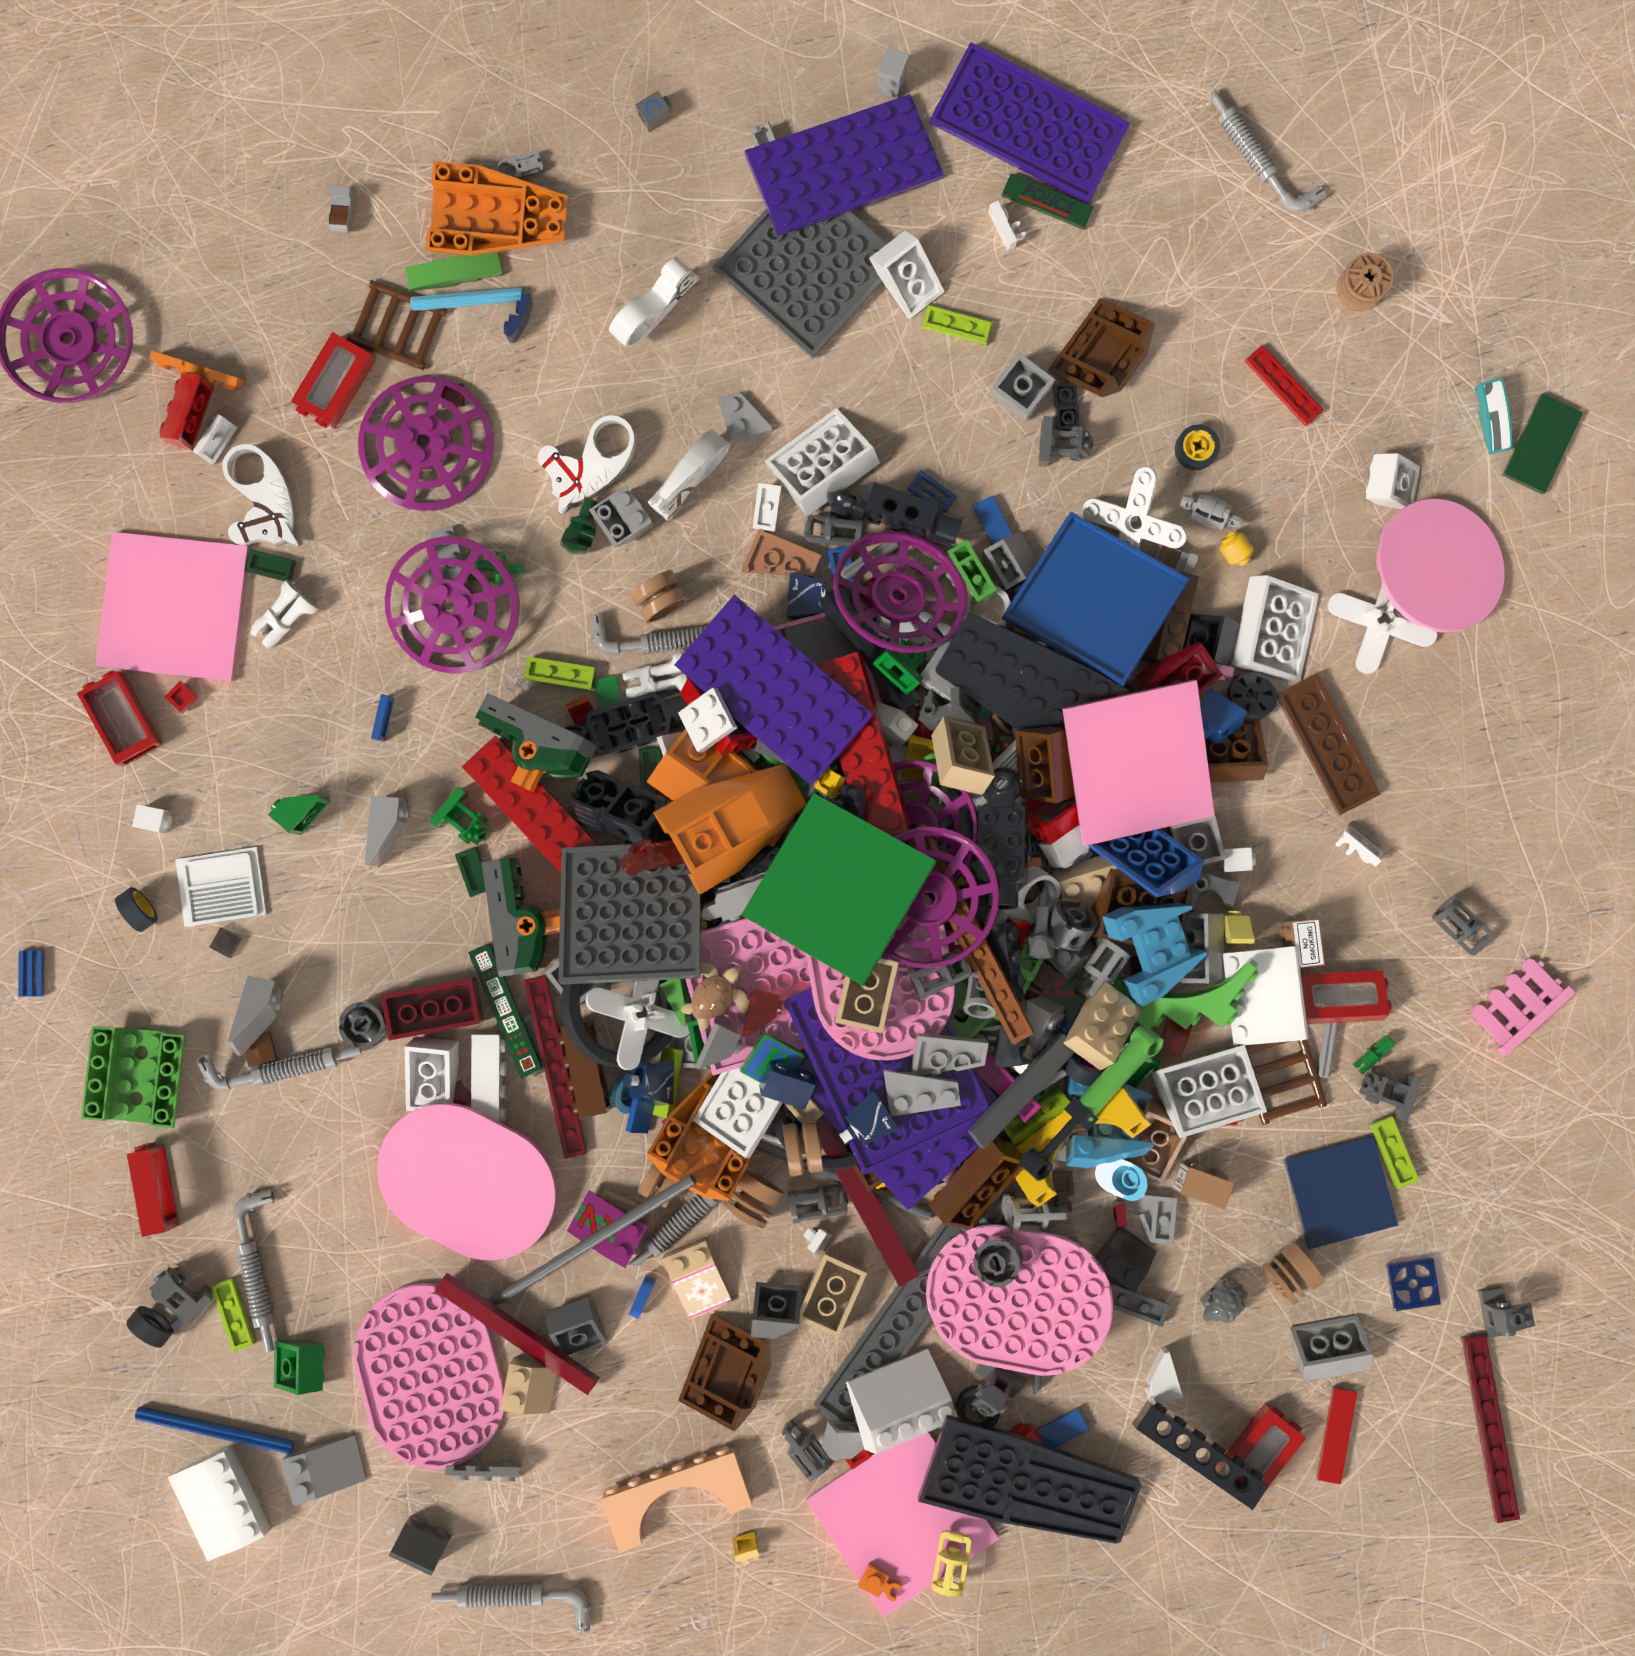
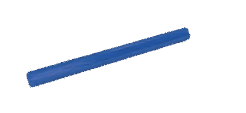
(214, 1430)

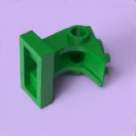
(905, 662)
(453, 810)

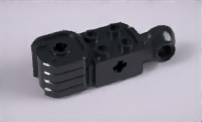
(617, 808)

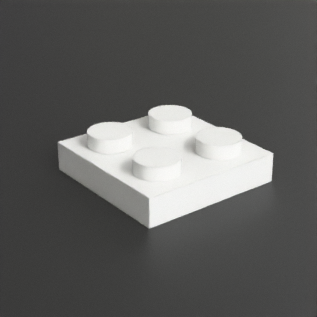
(707, 720)

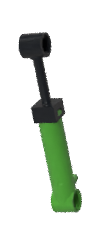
(1142, 1046)

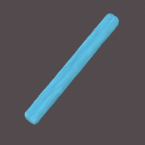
(465, 299)

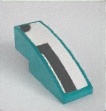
(1494, 415)

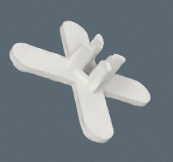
(1138, 505)
(1378, 634)
(635, 1028)

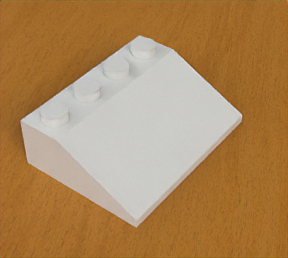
(822, 461)
(1274, 628)
(1273, 1002)
(1209, 1091)
(899, 1401)
(220, 1503)

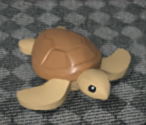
(715, 995)

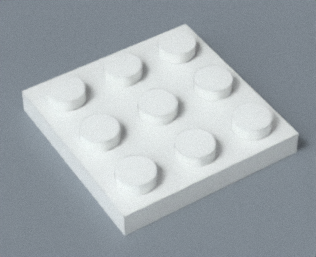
(737, 1112)

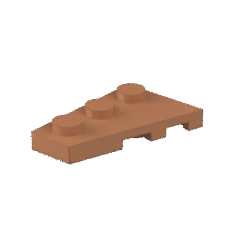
(779, 557)

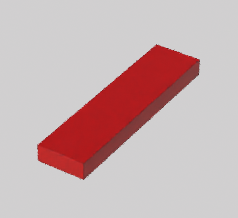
(1284, 385)
(1336, 1435)

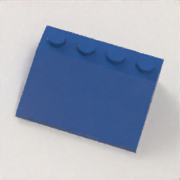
(1153, 861)

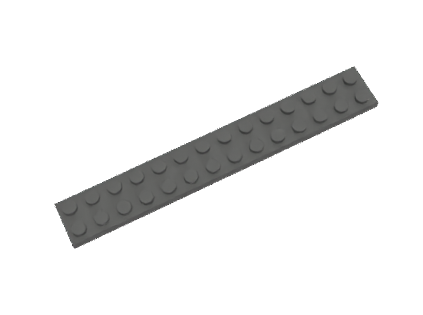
(896, 1323)

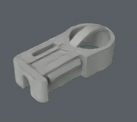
(524, 165)

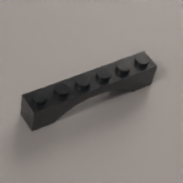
(888, 691)
(1004, 944)

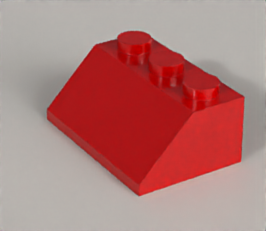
(186, 411)

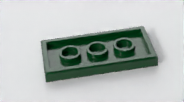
(1542, 444)

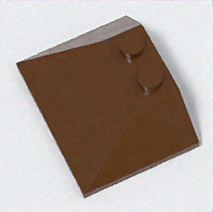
(1105, 349)
(727, 1373)

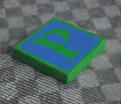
(770, 1049)

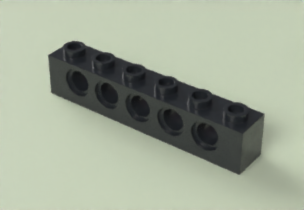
(1247, 1493)

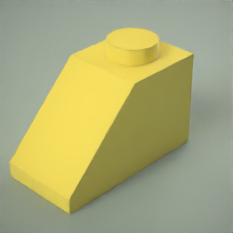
(1237, 928)

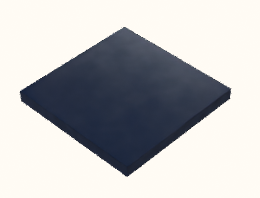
(1340, 1192)

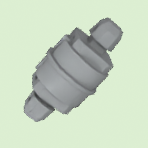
(1211, 511)

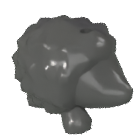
(1224, 1300)

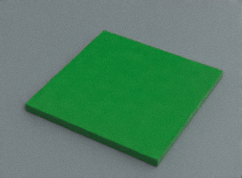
(838, 889)

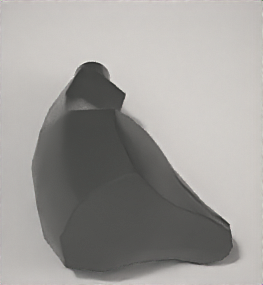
(1040, 943)

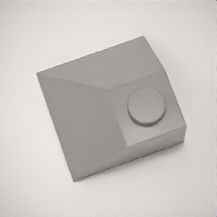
(719, 1046)

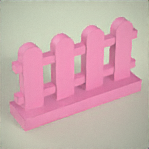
(1516, 1017)

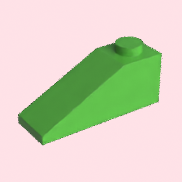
(972, 571)

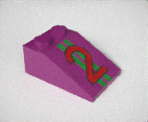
(599, 1212)

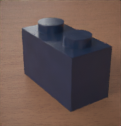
(787, 1084)

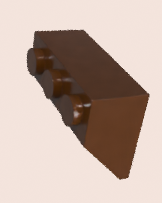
(1044, 764)

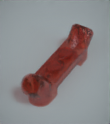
(648, 855)

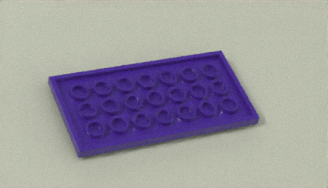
(1029, 122)
(843, 164)
(774, 690)

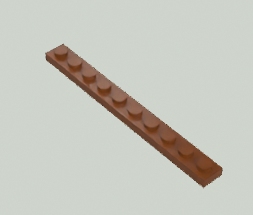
(987, 966)

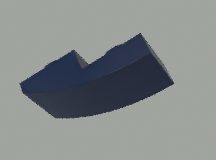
(516, 323)

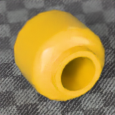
(1236, 548)

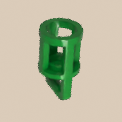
(488, 566)

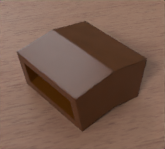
(261, 1051)

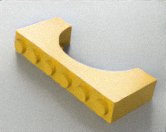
(1119, 1111)

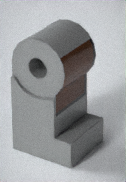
(341, 209)
(1175, 559)

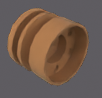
(1356, 290)
(753, 1198)
(1293, 1273)

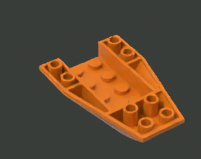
(490, 211)
(687, 769)
(730, 822)
(689, 1149)

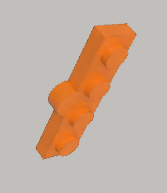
(166, 361)

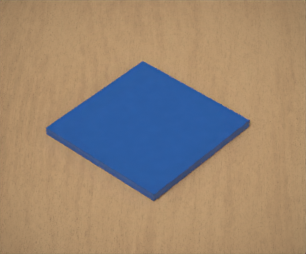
(1096, 599)

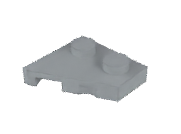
(742, 418)

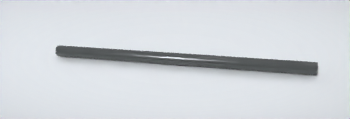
(882, 1195)
(593, 1240)

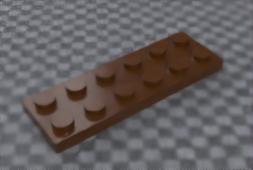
(1327, 744)

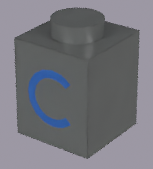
(654, 110)

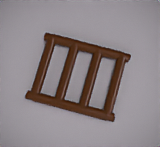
(376, 345)
(1312, 1078)

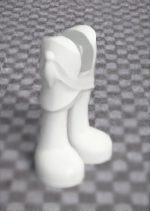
(280, 627)
(647, 674)

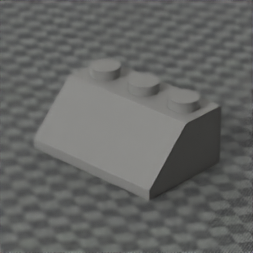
(1206, 934)
(1331, 1348)

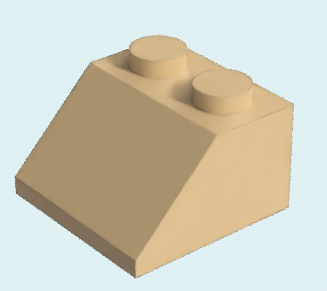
(528, 1388)

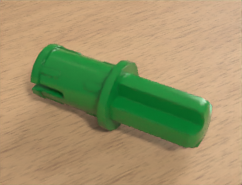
(1374, 1054)

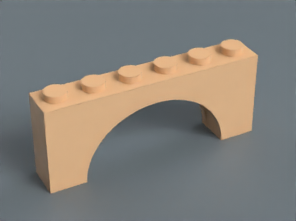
(717, 1473)

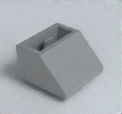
(622, 517)
(1010, 561)

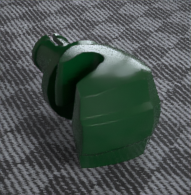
(581, 531)

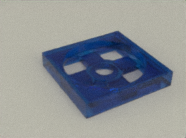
(1431, 1280)

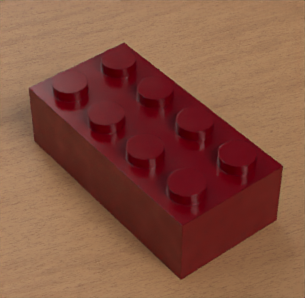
(432, 1008)

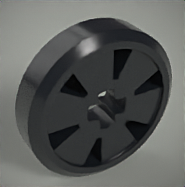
(1256, 684)

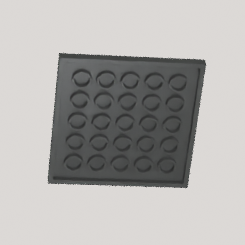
(805, 278)
(626, 924)

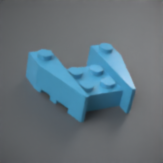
(1159, 947)
(1104, 1141)

